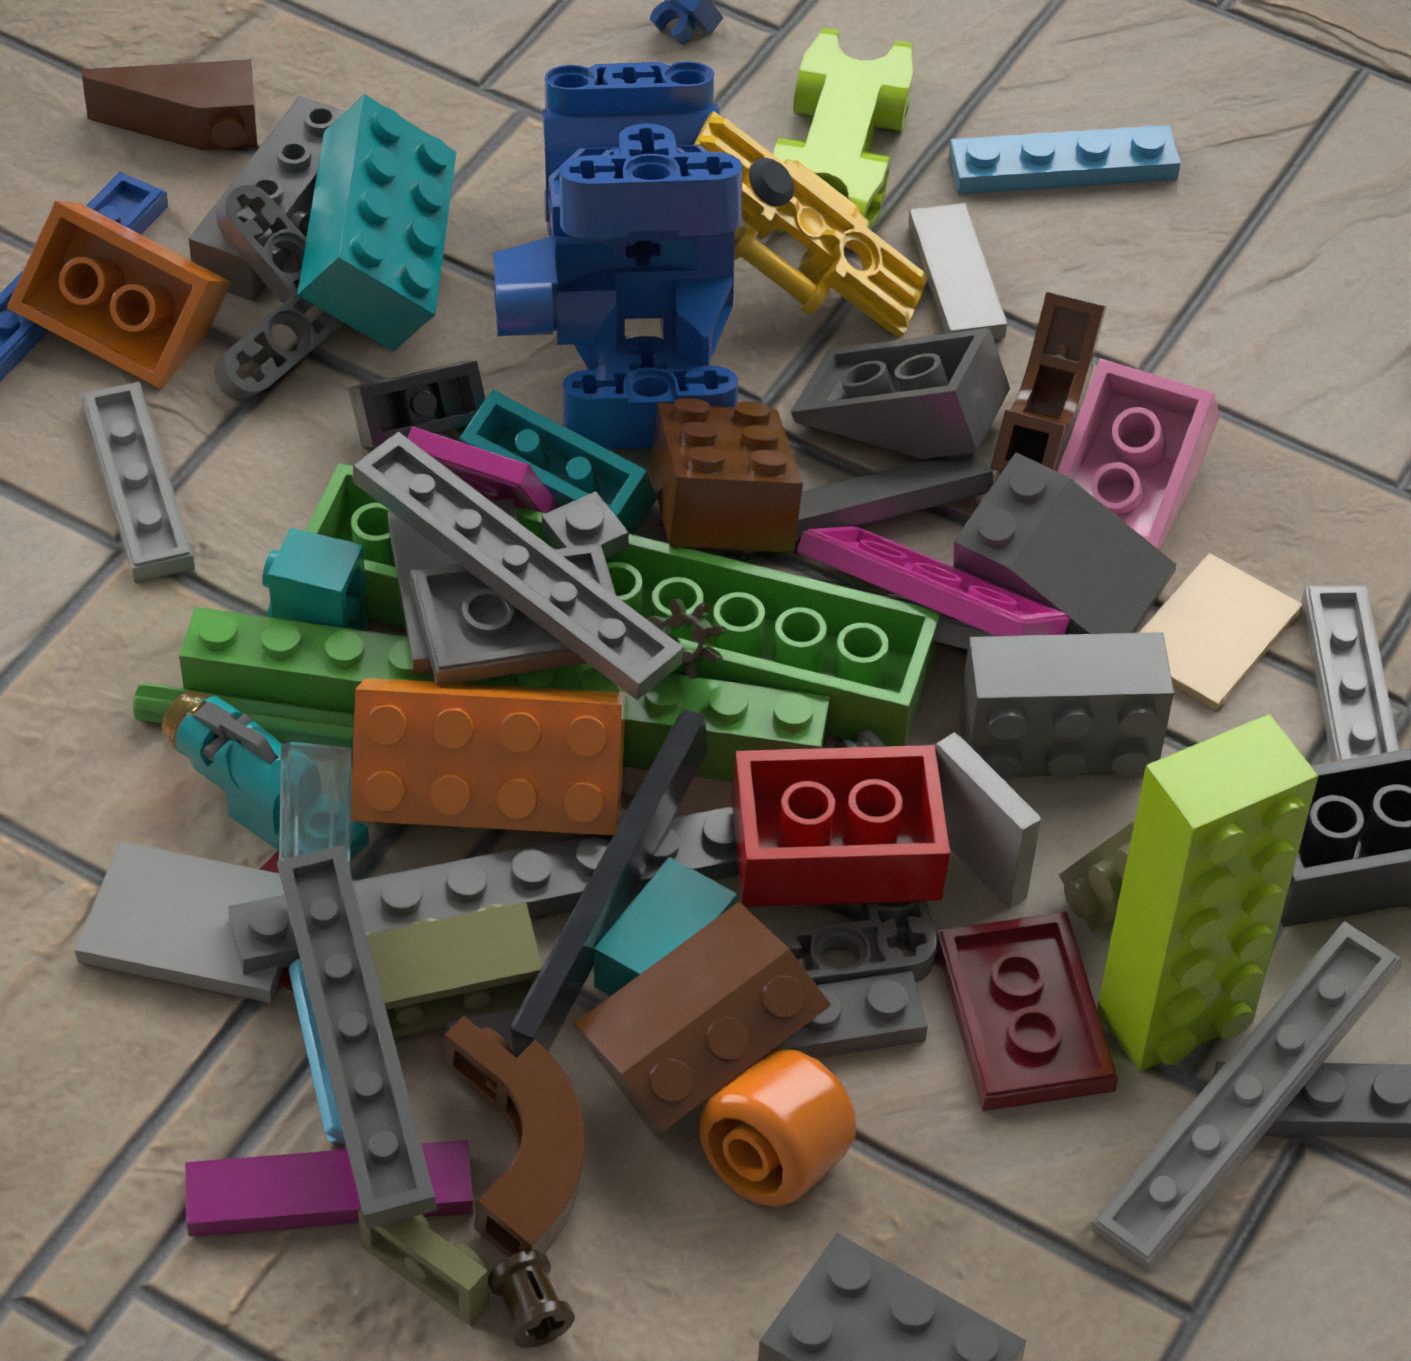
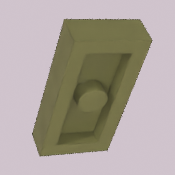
(441, 1270)

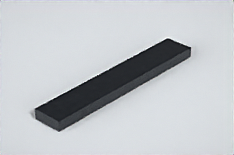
(611, 884)

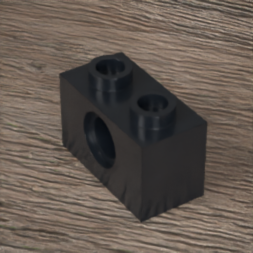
(423, 399)

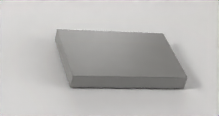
(170, 921)

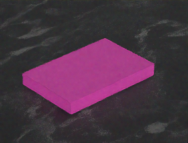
(487, 472)

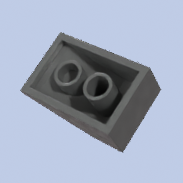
(909, 394)
(1062, 550)

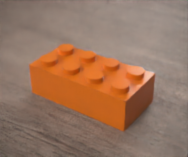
(488, 756)

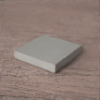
(987, 821)

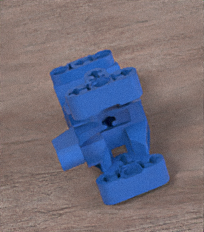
(634, 233)

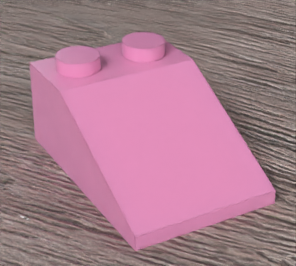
(1140, 445)

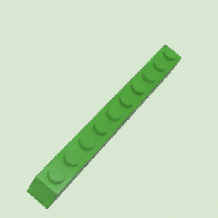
(327, 663)

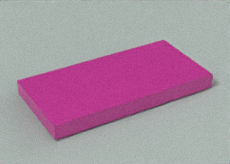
(931, 582)

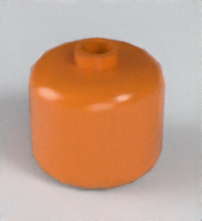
(778, 1128)

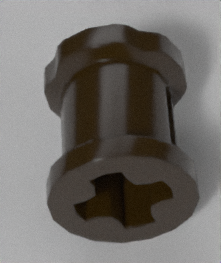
(531, 1299)

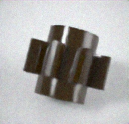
(702, 633)

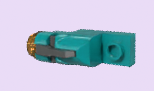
(239, 760)

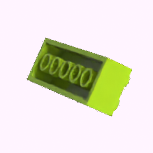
(1204, 891)

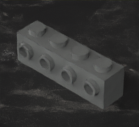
(287, 172)

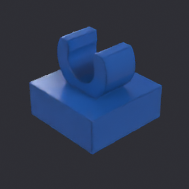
(690, 13)

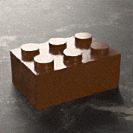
(725, 476)

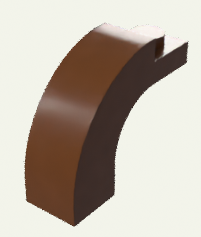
(1052, 384)
(533, 1093)

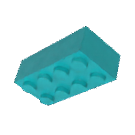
(378, 223)

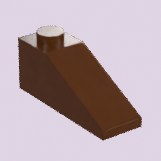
(181, 103)

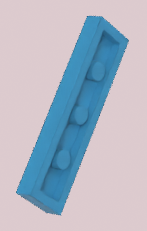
(1064, 159)

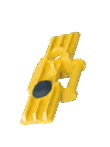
(825, 222)

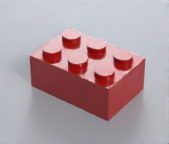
(839, 826)

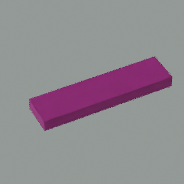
(306, 1189)

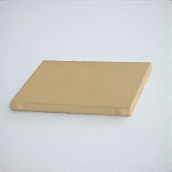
(1219, 628)

